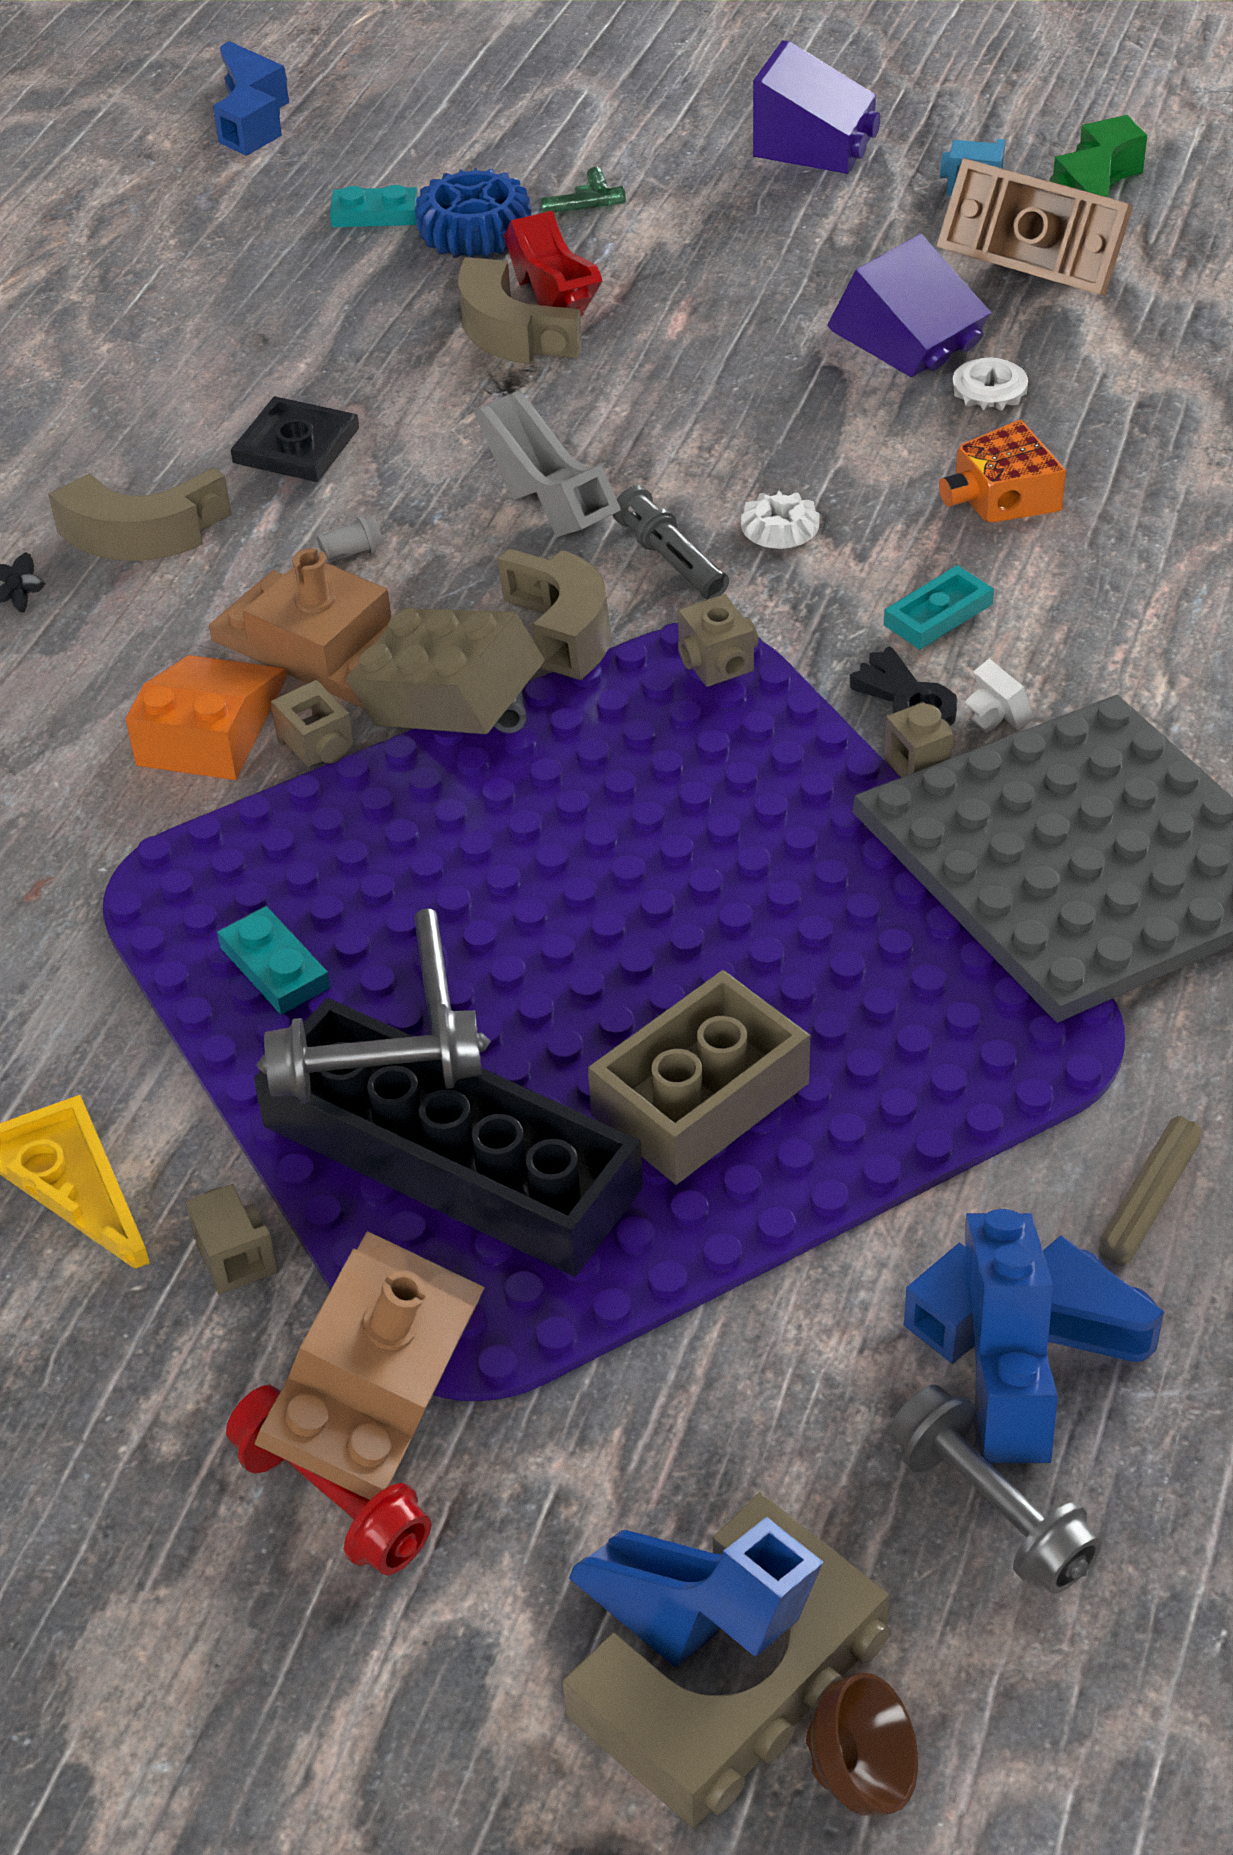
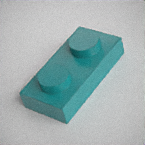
(373, 206)
(938, 607)
(273, 960)

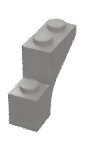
(537, 462)

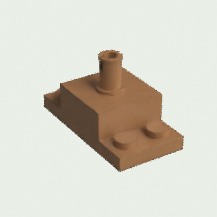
(1034, 226)
(307, 621)
(369, 1366)

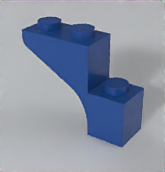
(256, 92)
(1088, 1306)
(1011, 1333)
(684, 1594)

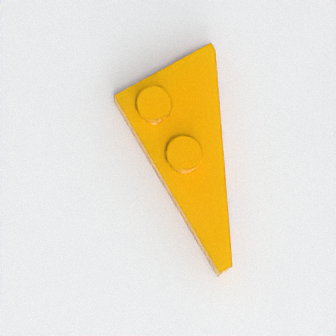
(64, 1167)

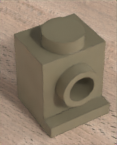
(318, 737)
(917, 739)
(231, 1239)

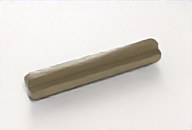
(1150, 1191)

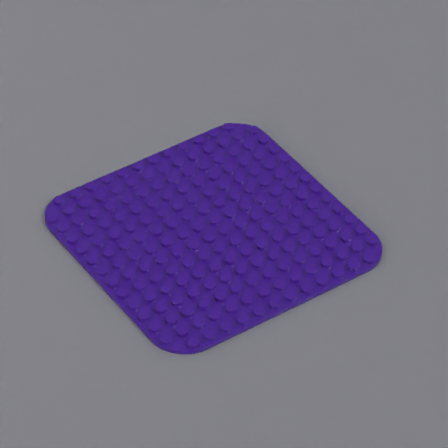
(577, 898)

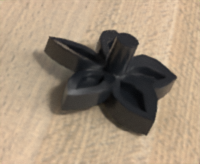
(19, 581)

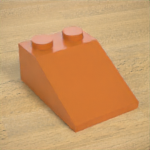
(202, 715)

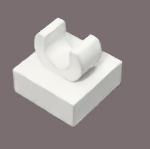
(998, 698)

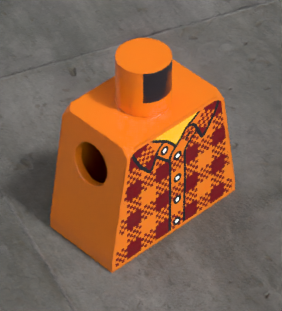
(1006, 475)

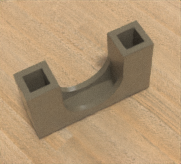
(700, 1745)

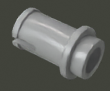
(351, 540)

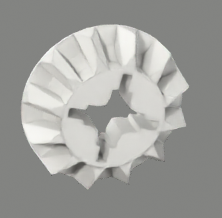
(972, 379)
(765, 524)

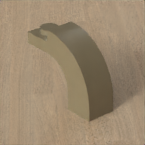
(509, 326)
(139, 526)
(574, 603)

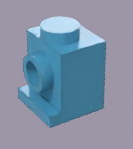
(977, 151)

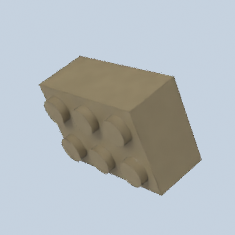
(445, 669)
(700, 1075)

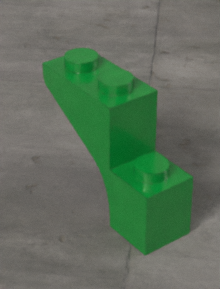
(1105, 155)

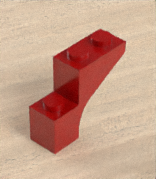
(549, 265)

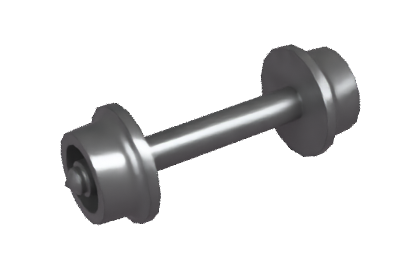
(290, 1060)
(1056, 1546)

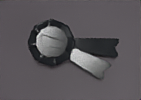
(893, 681)

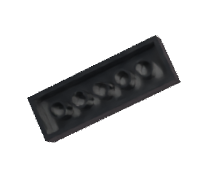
(470, 1151)

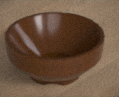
(876, 1744)

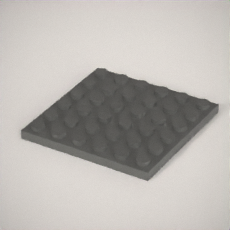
(1071, 852)

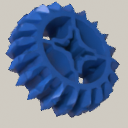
(470, 211)

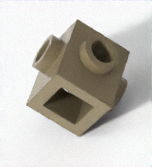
(716, 640)

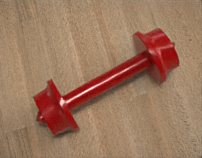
(383, 1531)

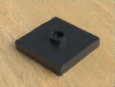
(295, 439)

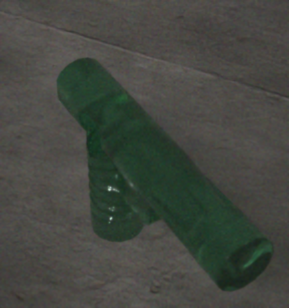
(586, 196)

